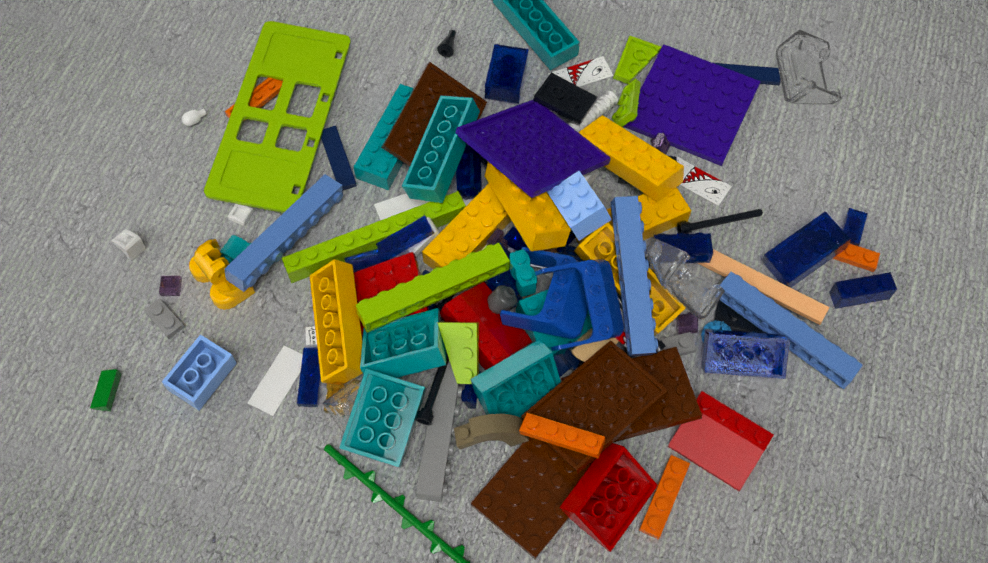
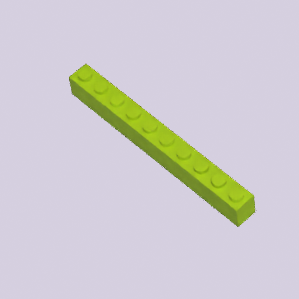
(307, 261)

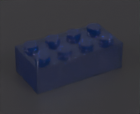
(806, 250)
(745, 353)

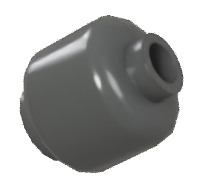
(502, 299)

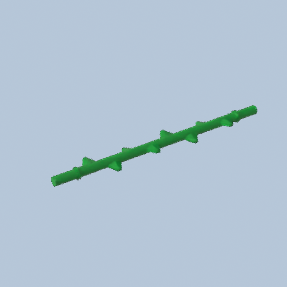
(397, 504)

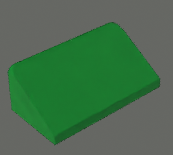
(106, 390)

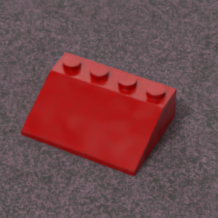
(495, 339)
(721, 442)
(609, 496)

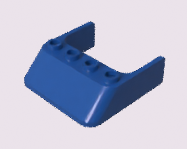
(600, 298)
(565, 302)

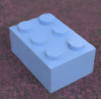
(579, 205)
(199, 372)

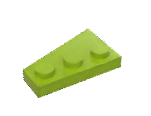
(635, 58)
(628, 104)
(462, 347)

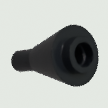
(446, 47)

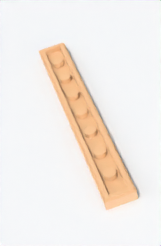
(769, 287)

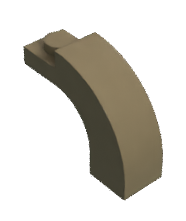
(489, 428)

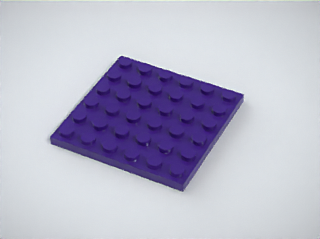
(693, 104)
(532, 147)

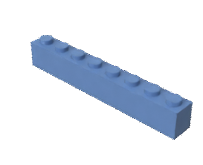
(283, 233)
(633, 276)
(804, 341)

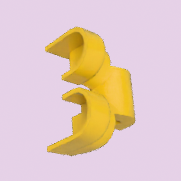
(209, 267)

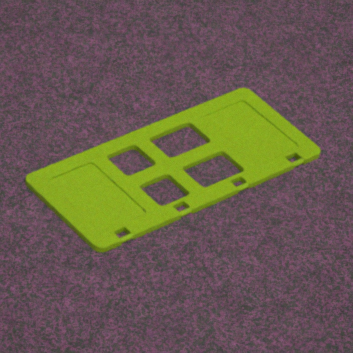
(261, 172)

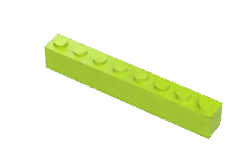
(432, 287)

